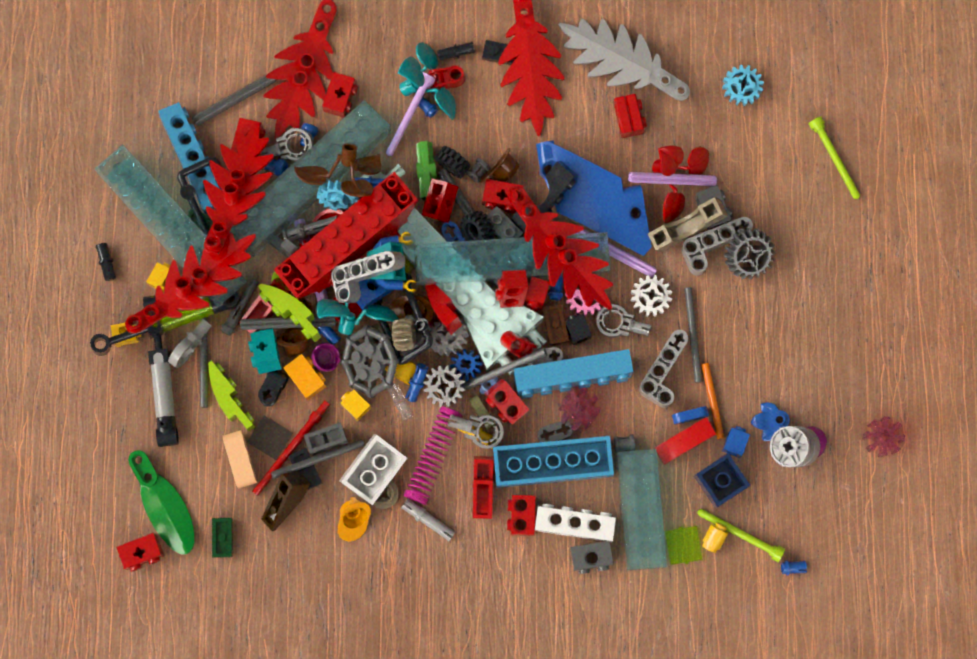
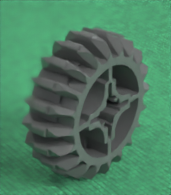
(735, 257)

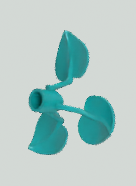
(412, 71)
(331, 307)

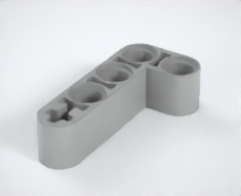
(718, 241)
(350, 283)
(665, 365)

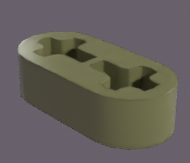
(480, 410)

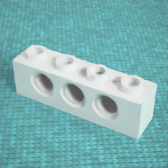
(606, 521)

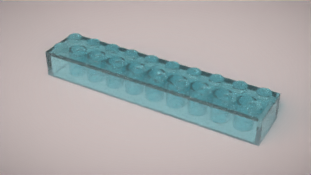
(290, 197)
(158, 211)
(489, 258)

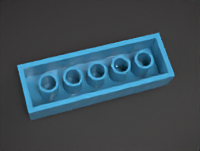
(572, 373)
(553, 461)

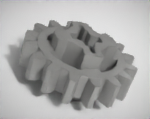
(449, 342)
(446, 394)

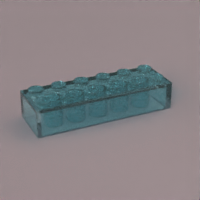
(641, 510)

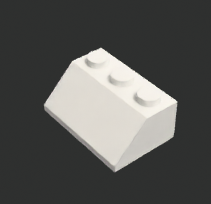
(373, 469)

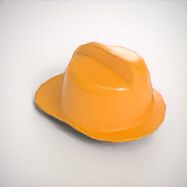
(353, 519)

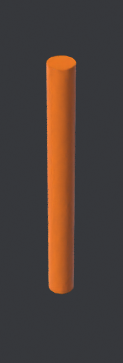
(713, 401)

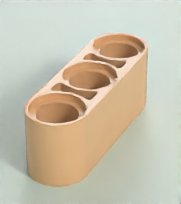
(239, 459)

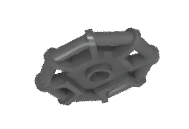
(361, 357)

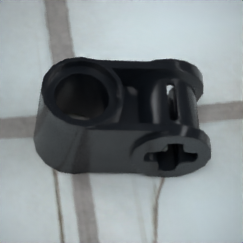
(273, 384)

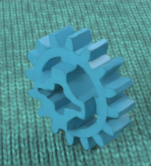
(735, 83)
(333, 197)

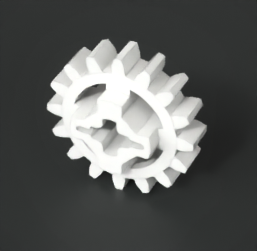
(658, 297)

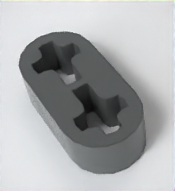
(553, 428)

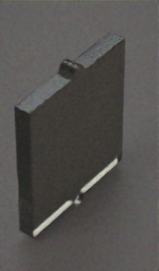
(270, 437)

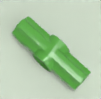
(425, 167)

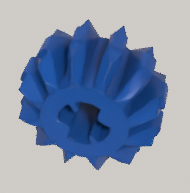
(458, 363)

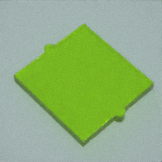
(683, 545)

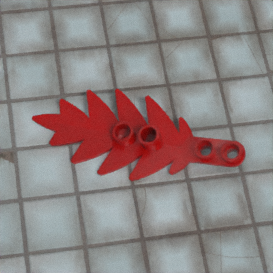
(531, 66)
(302, 73)
(235, 185)
(562, 252)
(196, 281)

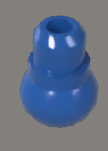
(313, 130)
(277, 166)

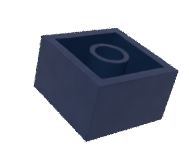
(721, 480)

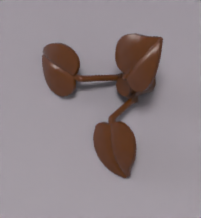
(358, 188)

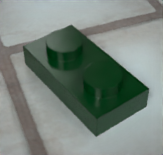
(222, 537)

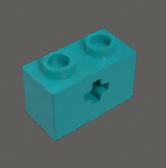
(265, 351)

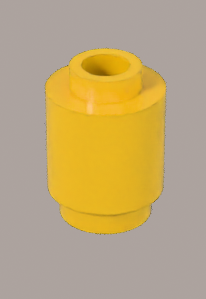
(715, 537)

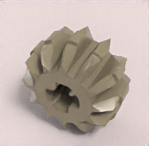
(403, 334)

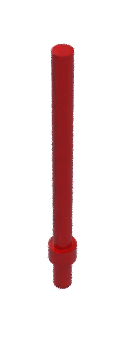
(315, 417)

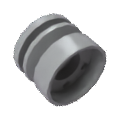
(804, 443)

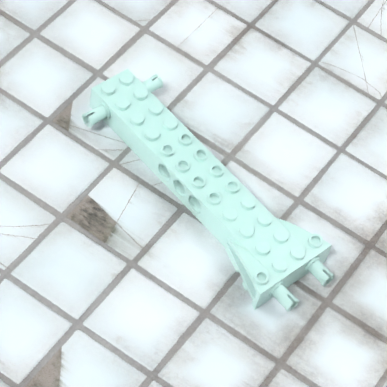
(474, 300)

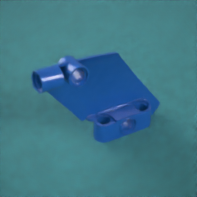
(599, 199)

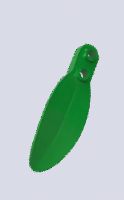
(164, 506)

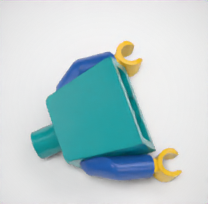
(394, 279)

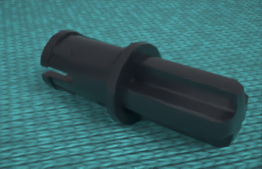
(456, 51)
(105, 261)

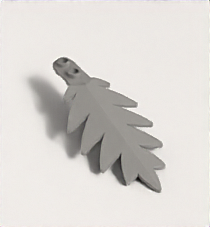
(620, 56)

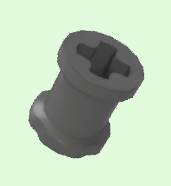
(479, 164)
(624, 443)

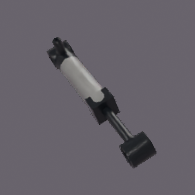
(166, 428)

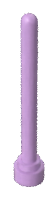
(429, 80)

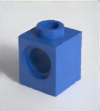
(736, 442)

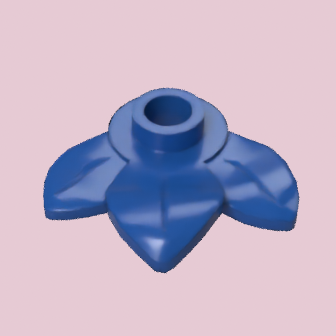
(767, 420)

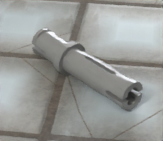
(422, 515)

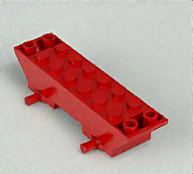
(348, 237)

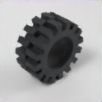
(452, 161)
(476, 227)

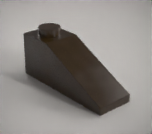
(285, 497)

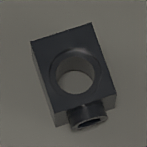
(577, 329)

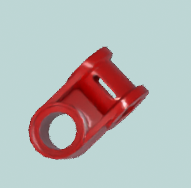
(444, 76)
(516, 344)

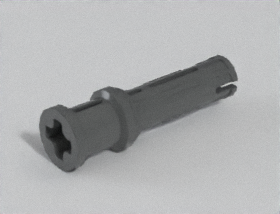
(302, 231)

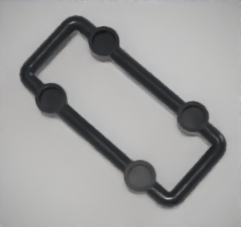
(188, 191)
(422, 326)

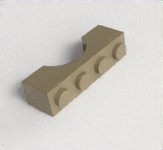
(678, 231)

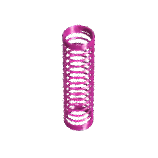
(413, 495)

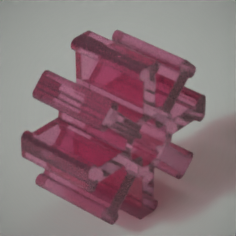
(584, 415)
(888, 443)

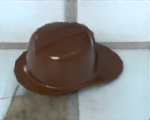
(504, 168)
(402, 306)
(293, 341)

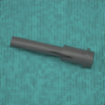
(231, 322)

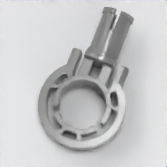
(278, 149)
(634, 326)
(188, 344)
(466, 425)

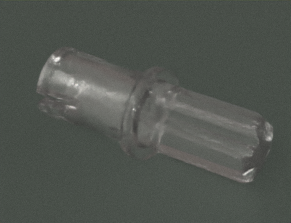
(400, 402)

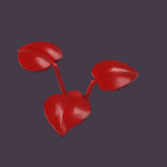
(670, 160)

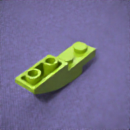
(289, 306)
(224, 391)

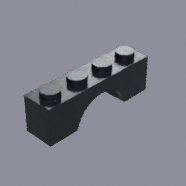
(559, 180)

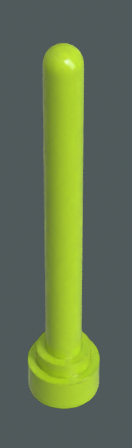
(818, 126)
(774, 551)

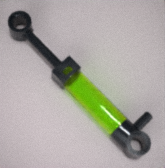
(164, 324)

